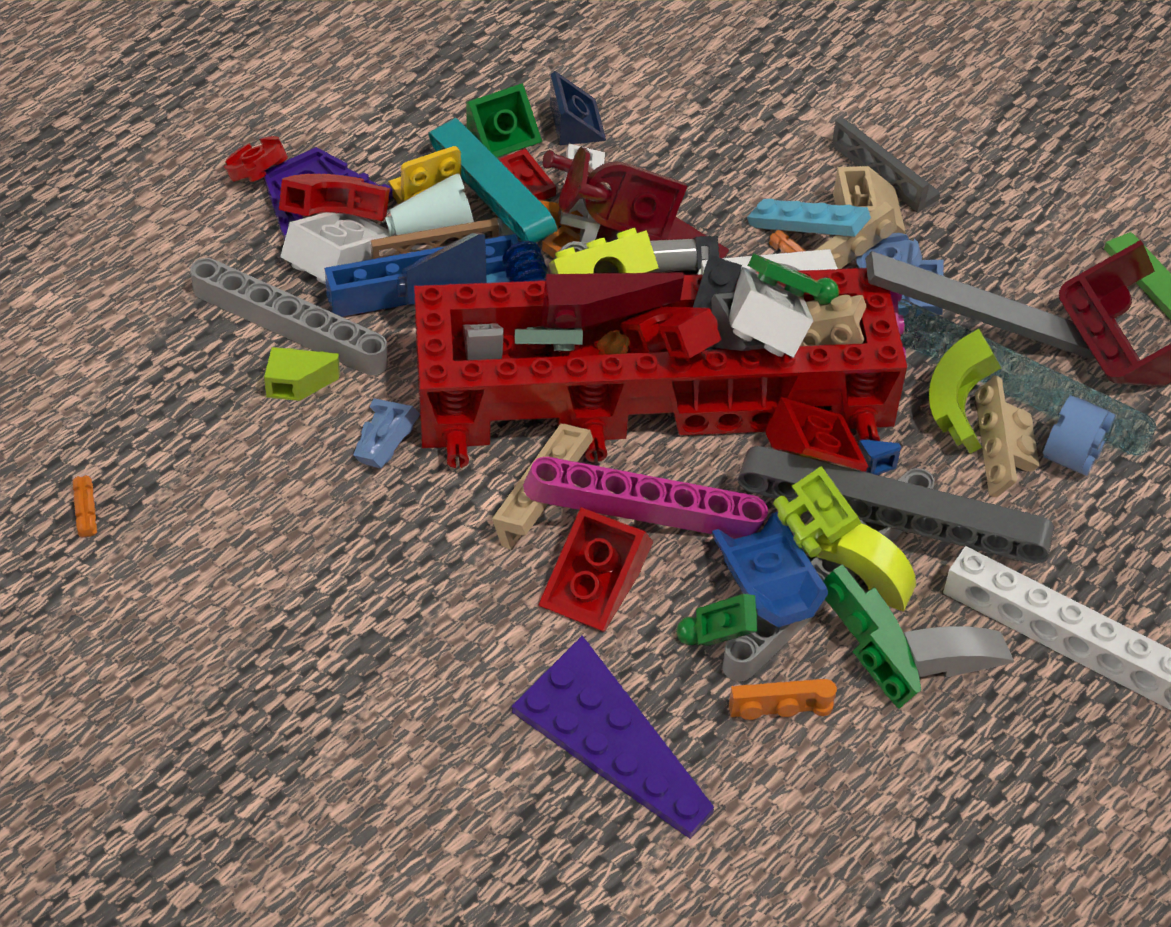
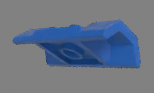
(775, 572)

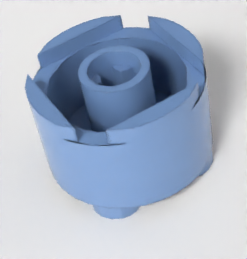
(1078, 435)

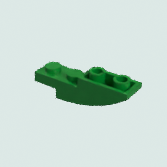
(882, 642)

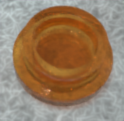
(613, 343)

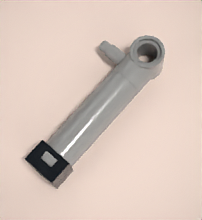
(670, 254)

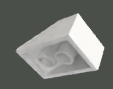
(329, 241)
(769, 314)

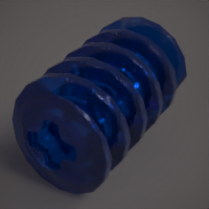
(524, 262)

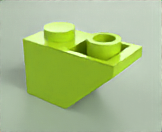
(299, 373)

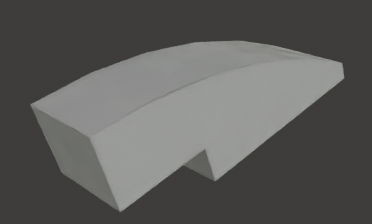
(957, 650)

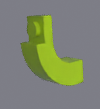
(952, 381)

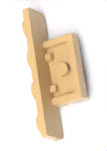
(1005, 437)

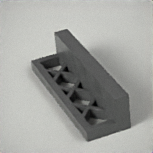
(866, 152)

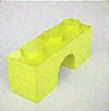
(628, 253)

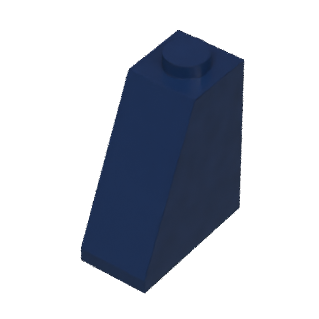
(455, 264)

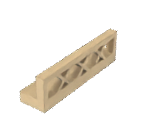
(519, 511)

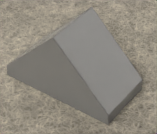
(483, 341)

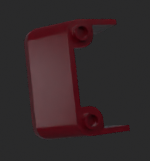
(1095, 301)

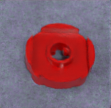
(254, 161)

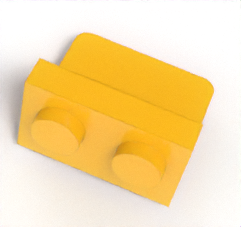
(425, 172)

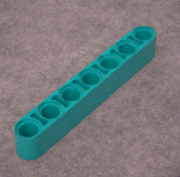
(495, 183)

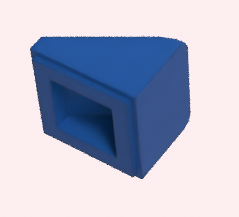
(880, 455)

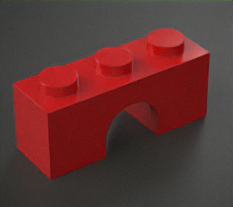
(679, 329)

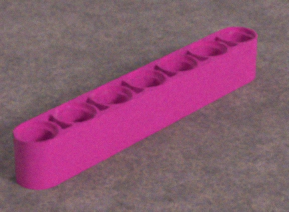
(629, 501)

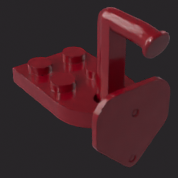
(633, 198)

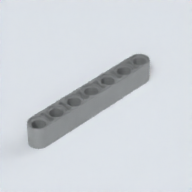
(289, 316)

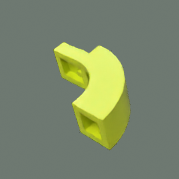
(875, 561)

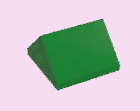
(503, 121)

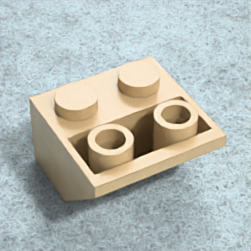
(866, 188)

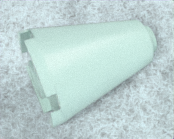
(432, 209)

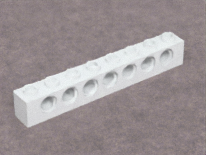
(1062, 624)

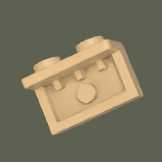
(836, 322)

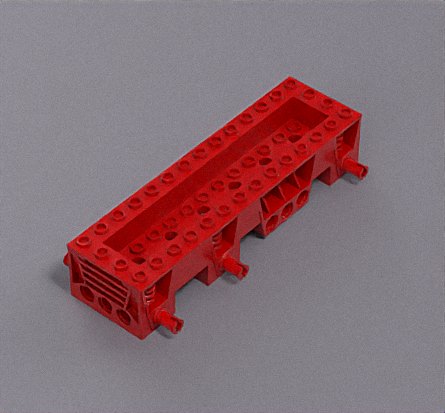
(707, 393)

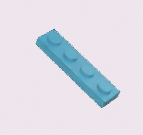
(809, 217)

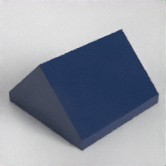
(574, 113)

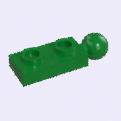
(797, 283)
(719, 621)

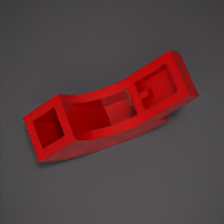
(333, 193)

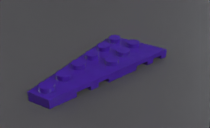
(601, 726)

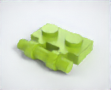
(826, 505)

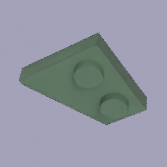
(560, 338)

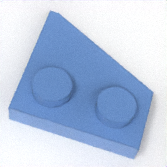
(385, 432)

